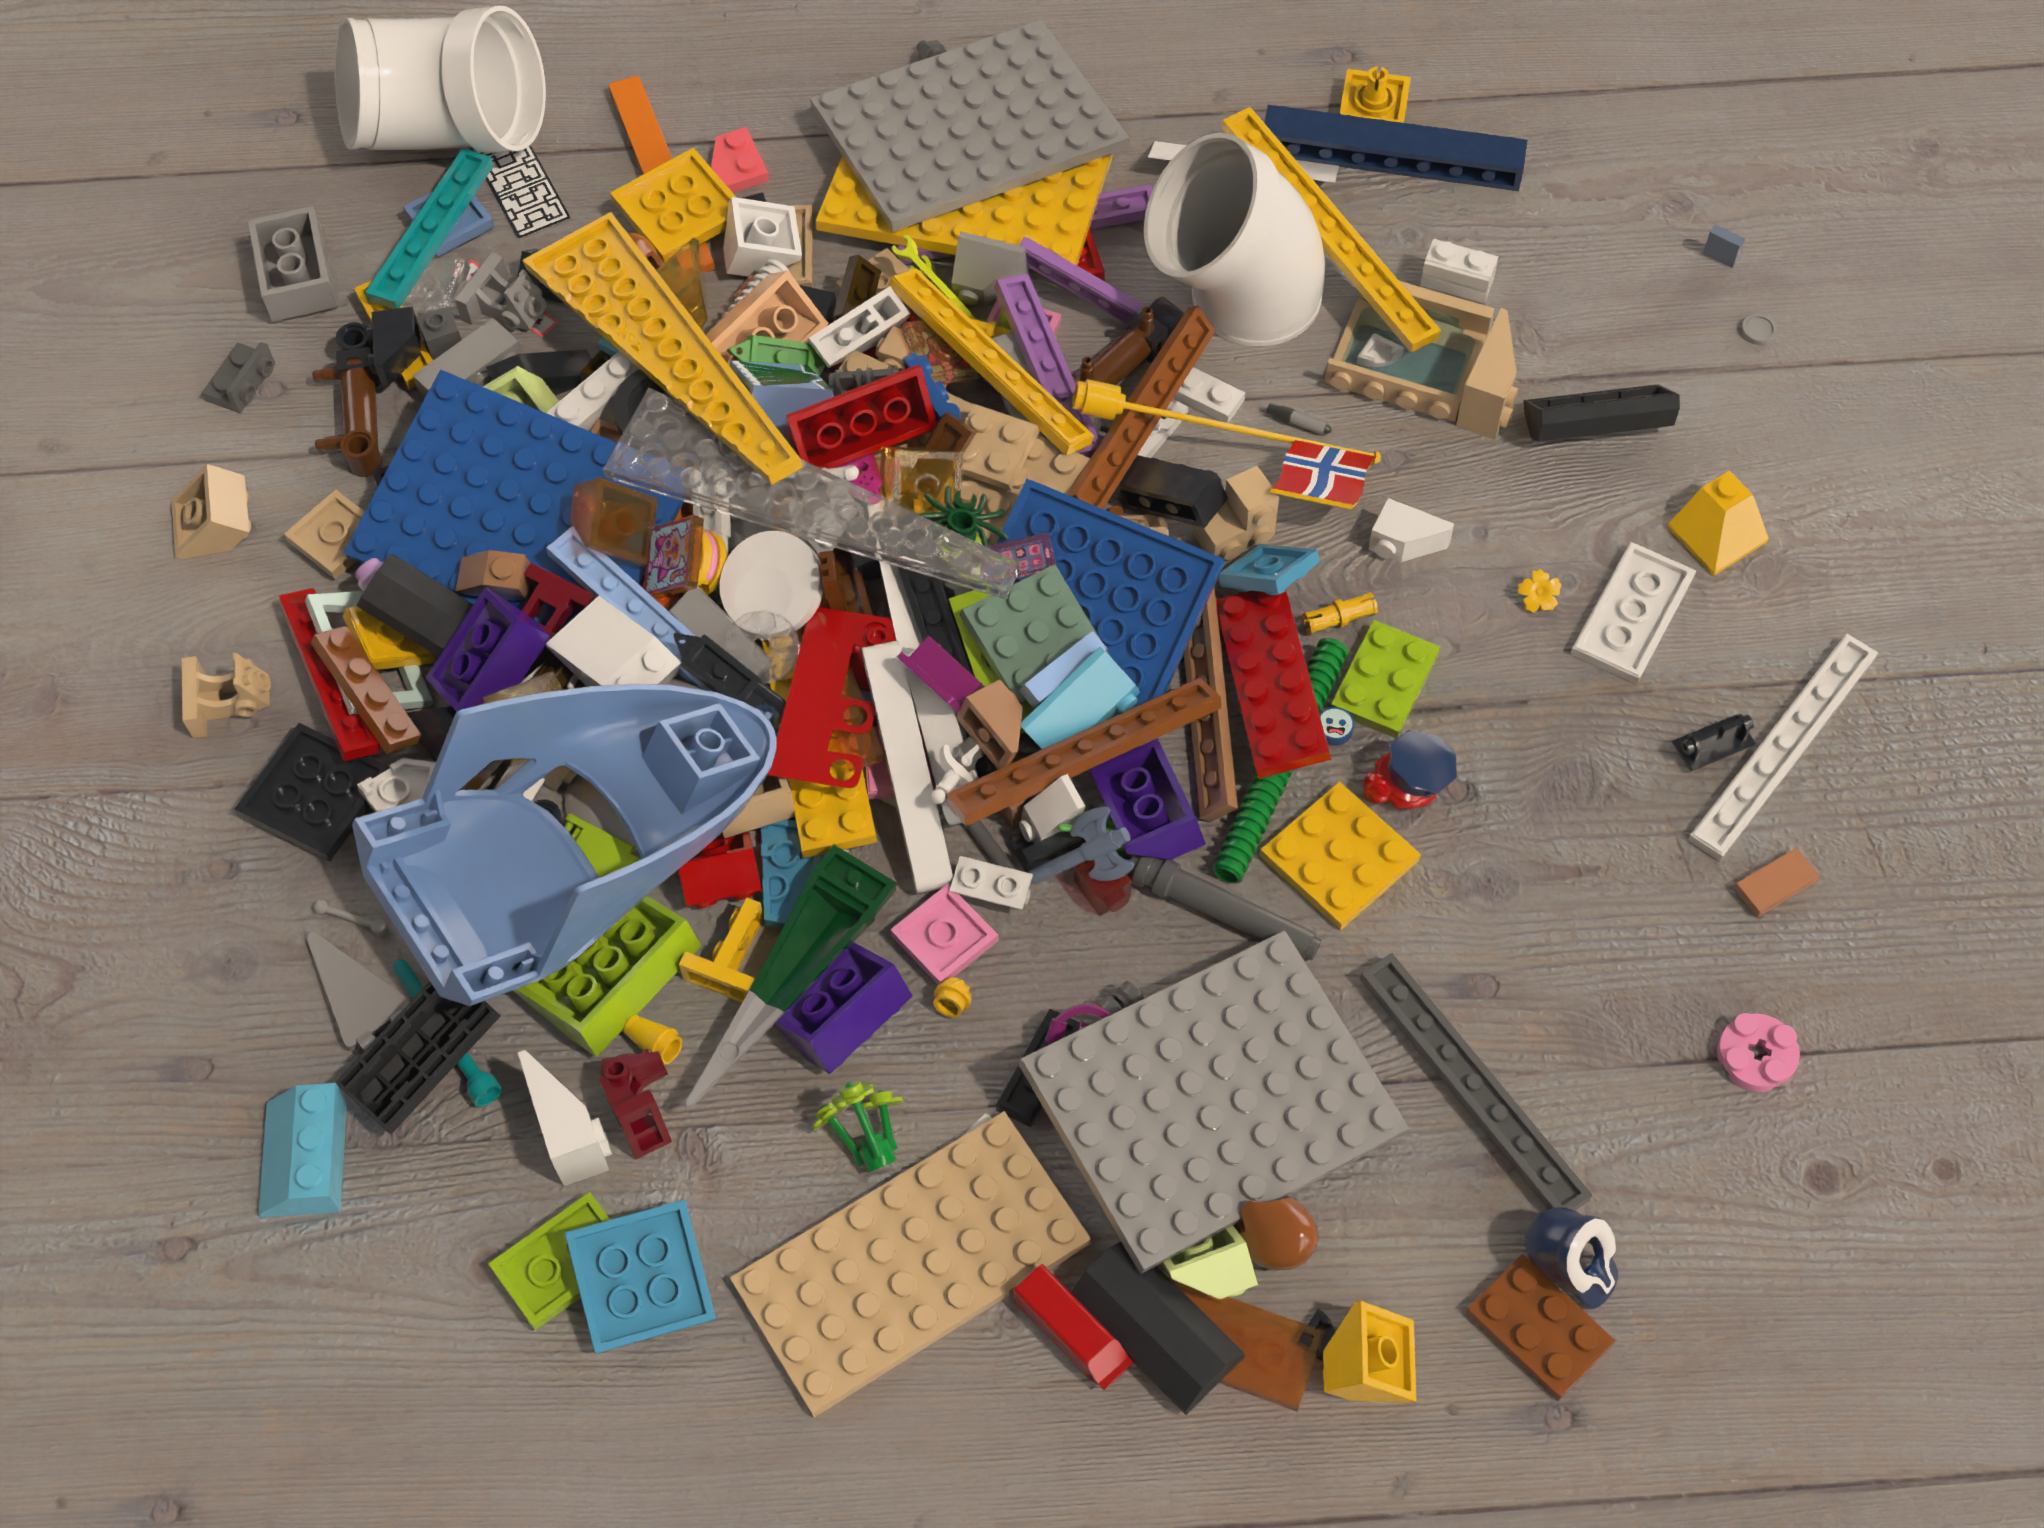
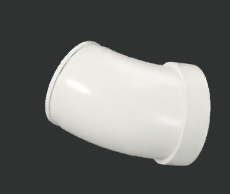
(439, 82)
(1238, 239)

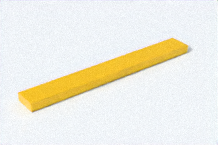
(991, 361)

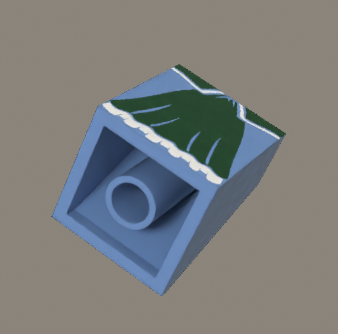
(781, 388)

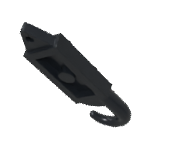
(725, 673)

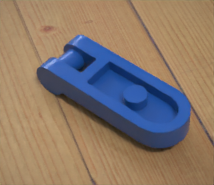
(937, 391)

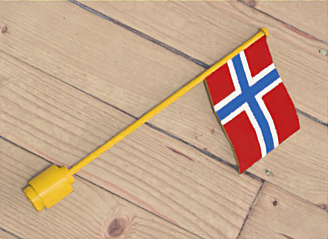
(1308, 470)

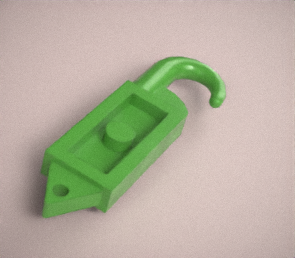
(777, 351)

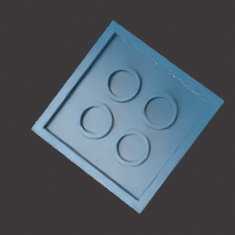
(640, 1276)

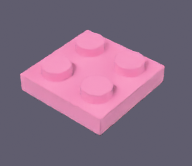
(944, 935)

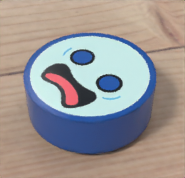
(1337, 725)

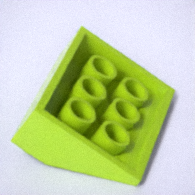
(614, 976)

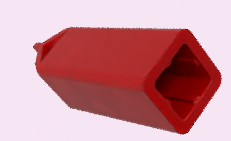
(1071, 1327)

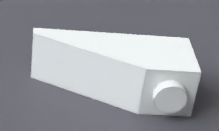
(860, 327)

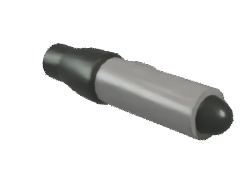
(1299, 418)

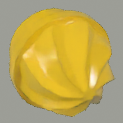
(952, 997)

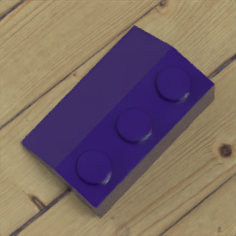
(487, 652)
(1148, 803)
(844, 1007)

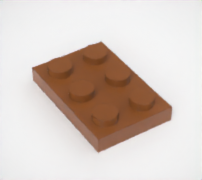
(1540, 1327)

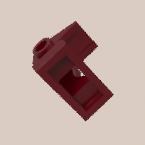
(556, 593)
(622, 1083)

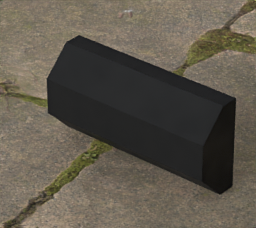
(1601, 412)
(414, 604)
(414, 1055)
(1158, 1327)

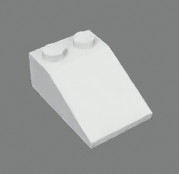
(612, 649)
(571, 1136)

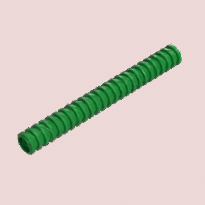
(1266, 792)

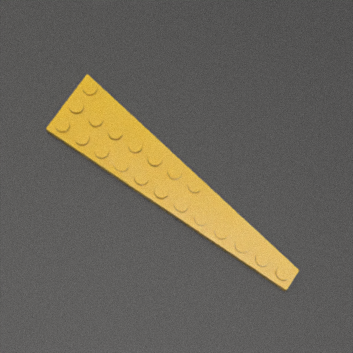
(632, 307)

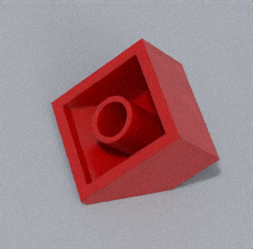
(721, 871)

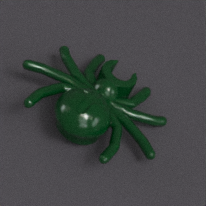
(964, 517)

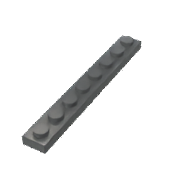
(1474, 1085)

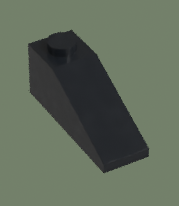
(557, 368)

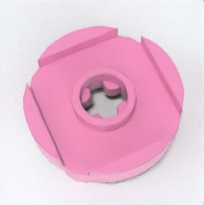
(1774, 1037)

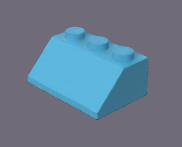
(1086, 698)
(303, 1151)

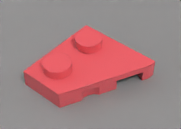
(738, 161)

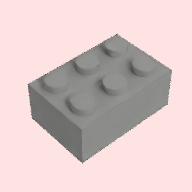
(292, 263)

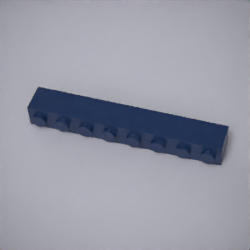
(1399, 147)

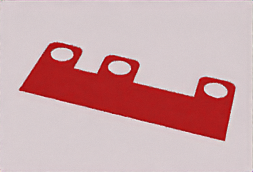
(816, 703)

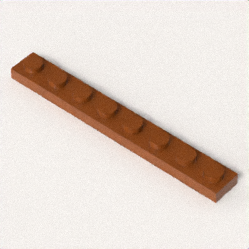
(1133, 427)
(1082, 751)

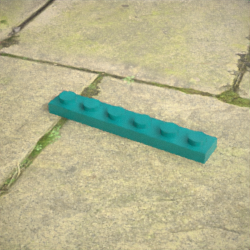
(429, 229)

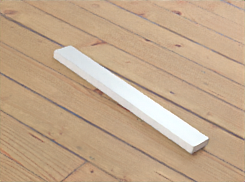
(1782, 747)

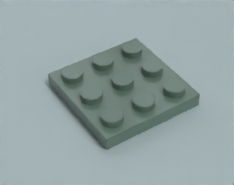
(1027, 627)

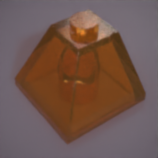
(613, 519)

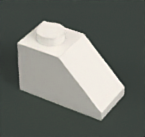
(1408, 533)
(1051, 807)

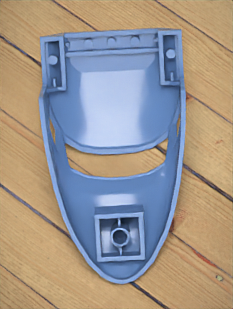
(496, 884)

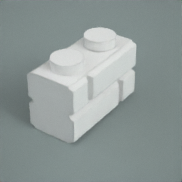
(1459, 271)

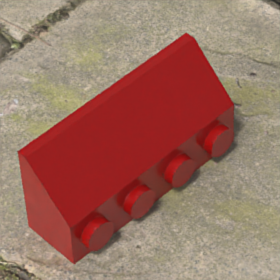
(862, 420)

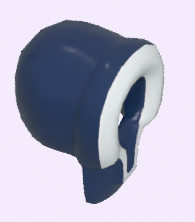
(1555, 1247)

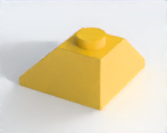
(1720, 524)
(1371, 1357)

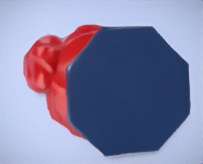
(1411, 772)

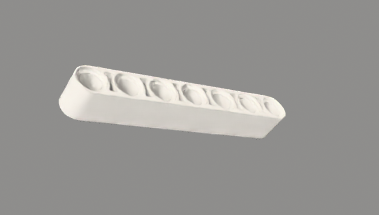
(907, 767)

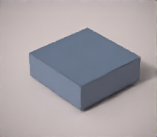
(1723, 246)

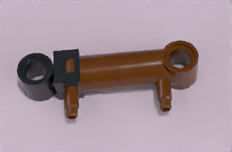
(1141, 342)
(359, 406)

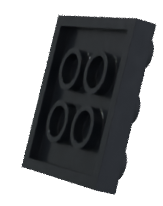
(309, 792)

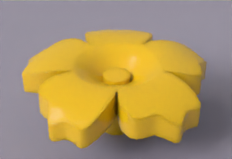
(1539, 591)

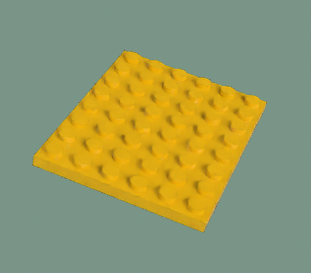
(1048, 211)

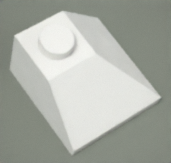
(759, 233)

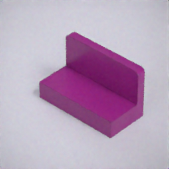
(941, 673)

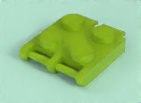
(601, 849)

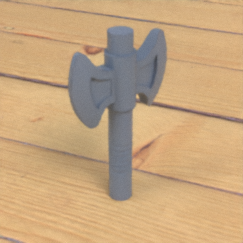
(1099, 847)

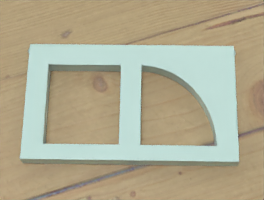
(317, 604)

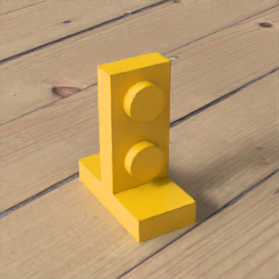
(722, 972)

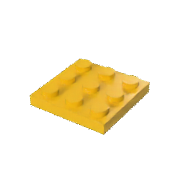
(675, 203)
(1340, 855)

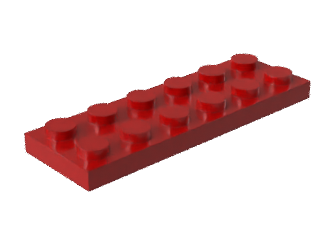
(1272, 682)

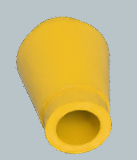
(654, 1036)

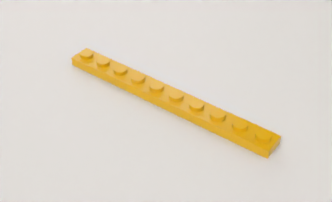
(1341, 240)

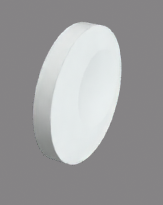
(774, 575)

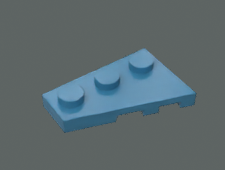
(783, 870)

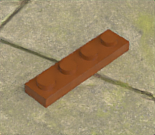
(366, 689)

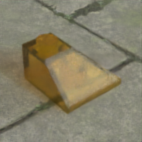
(912, 472)

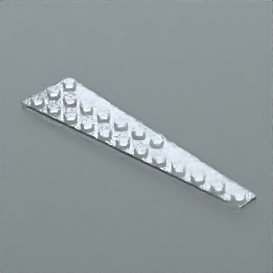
(682, 459)

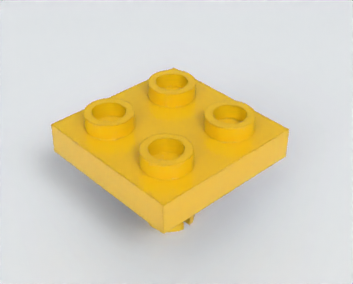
(1375, 95)

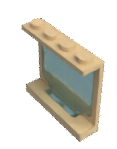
(1423, 380)

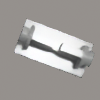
(991, 883)

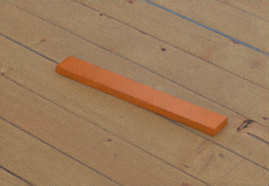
(645, 134)

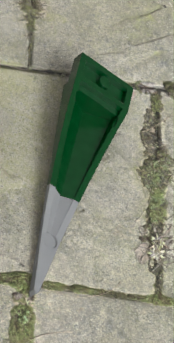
(826, 919)

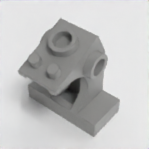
(489, 290)

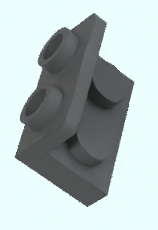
(239, 377)

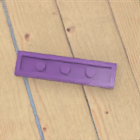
(1080, 281)

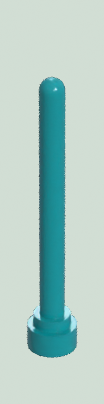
(482, 1087)

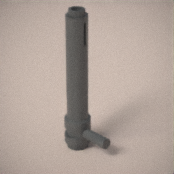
(1170, 880)

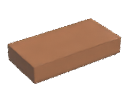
(1776, 882)

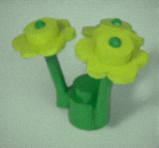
(875, 1150)

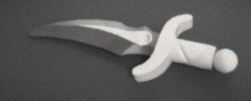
(956, 769)

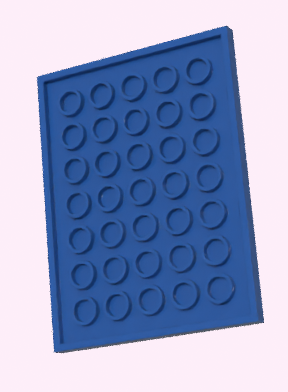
(482, 479)

